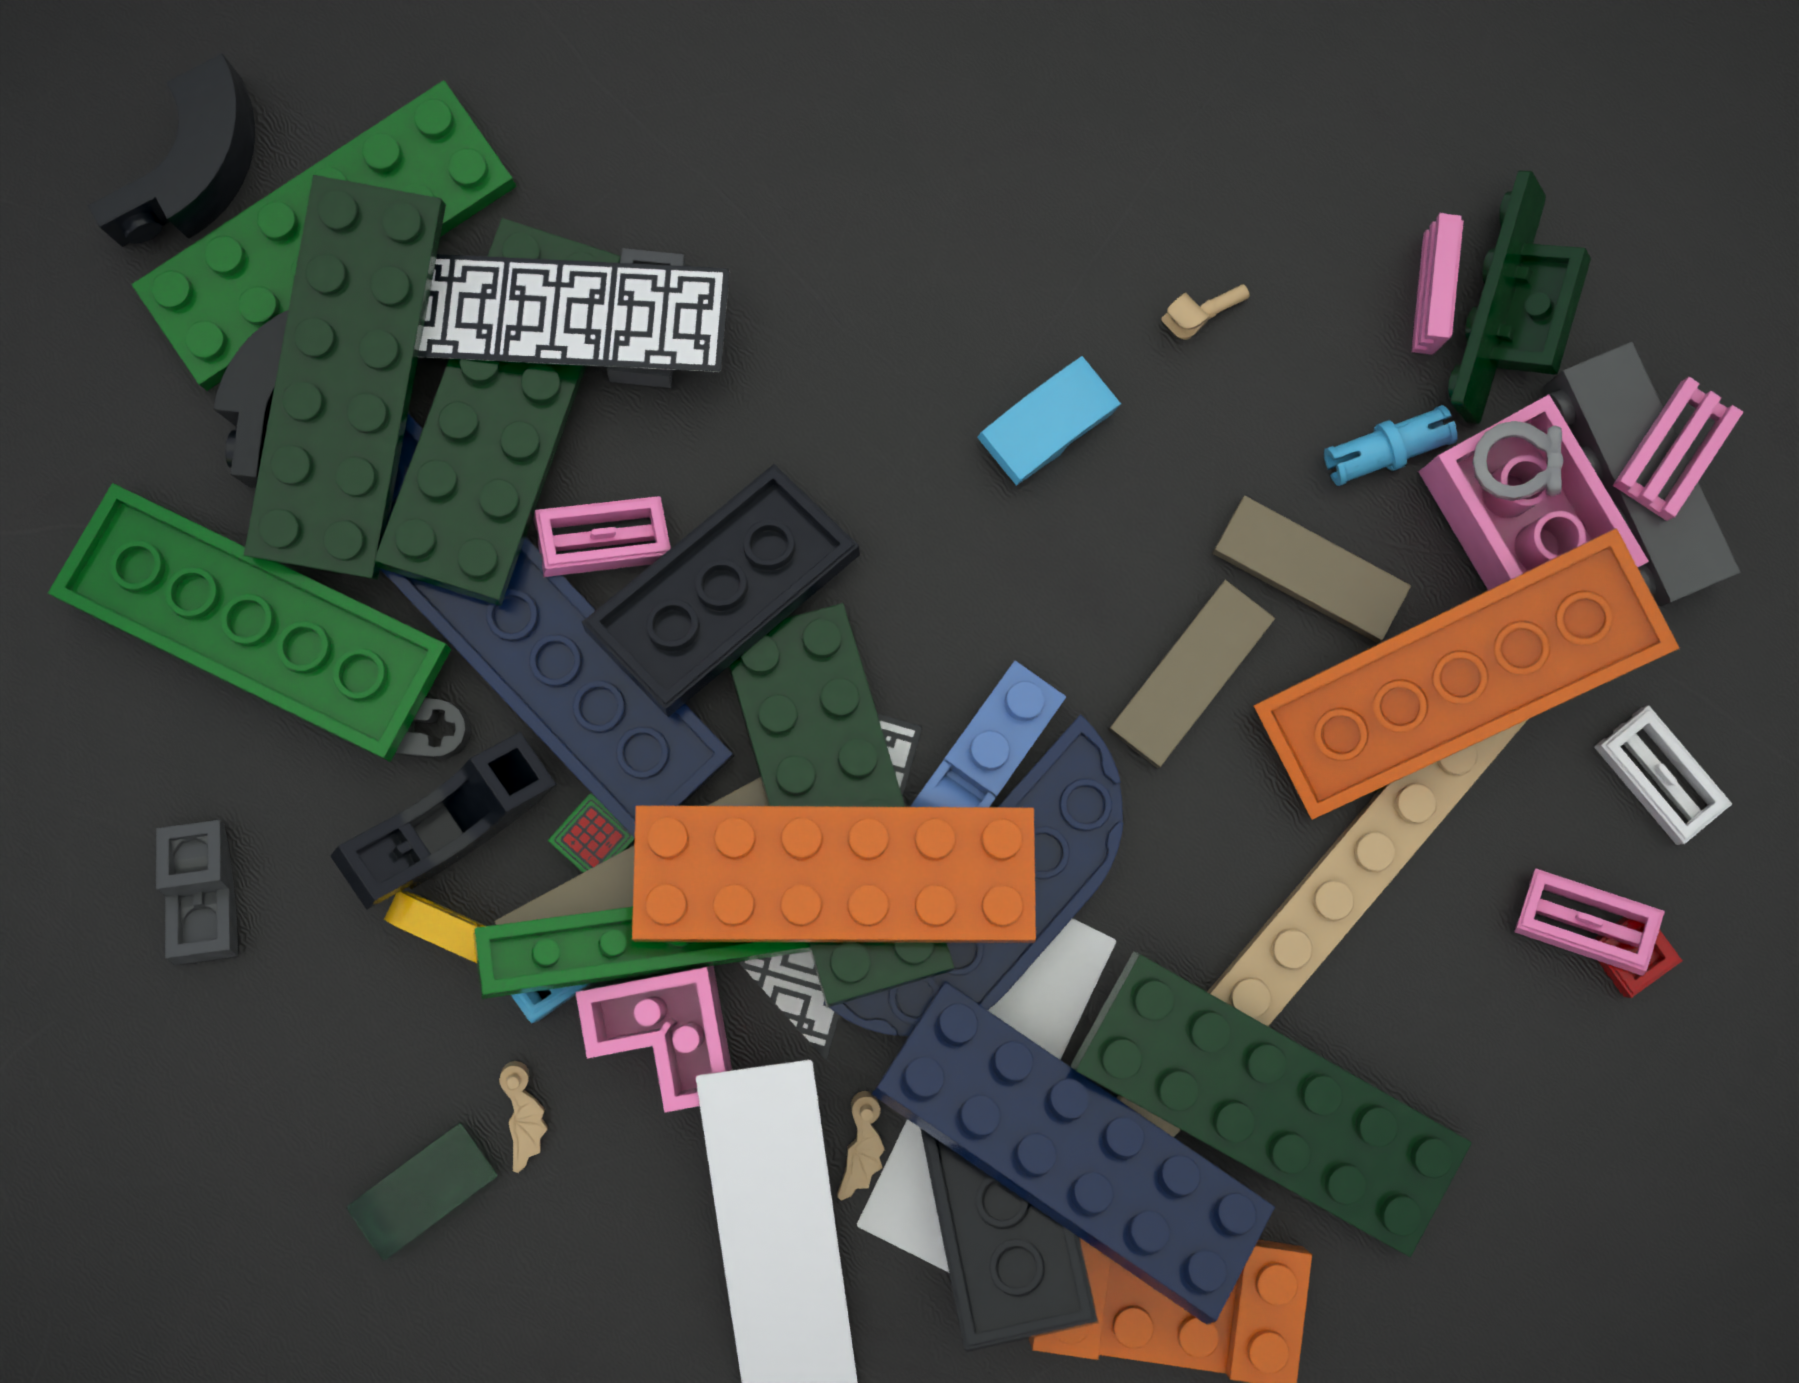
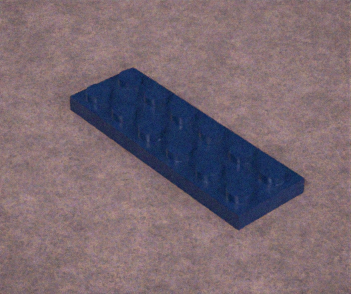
(1075, 1153)

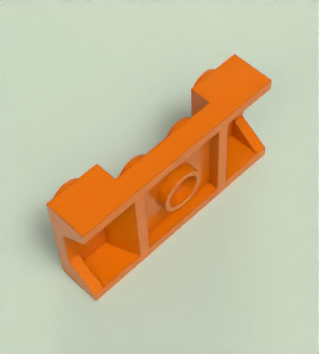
(1250, 1341)

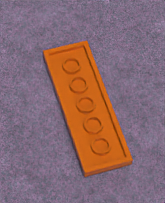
(1467, 674)
(834, 874)

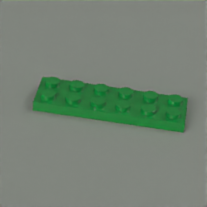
(246, 268)
(251, 622)

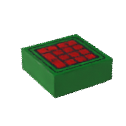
(591, 835)

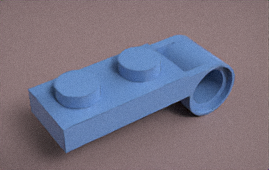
(993, 742)

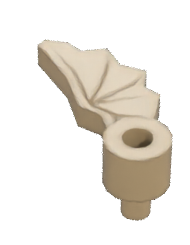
(526, 1121)
(865, 1150)

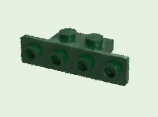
(1523, 305)

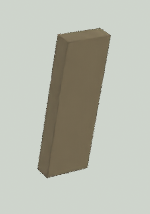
(1311, 569)
(1191, 674)

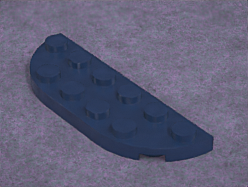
(1075, 844)

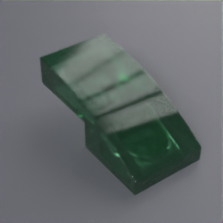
(421, 1192)

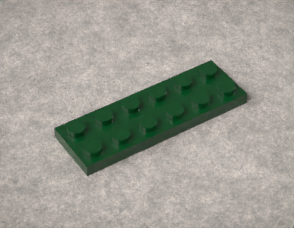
(345, 377)
(484, 454)
(826, 748)
(1271, 1104)

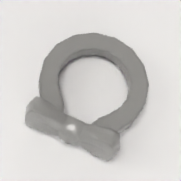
(1548, 479)

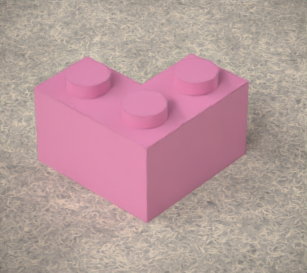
(670, 1012)

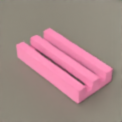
(1437, 284)
(1706, 406)
(601, 559)
(1583, 945)

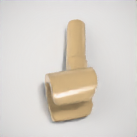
(1186, 317)

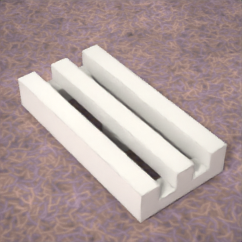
(1642, 788)

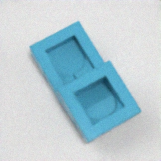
(1048, 420)

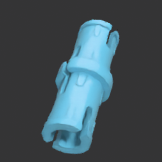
(1390, 445)

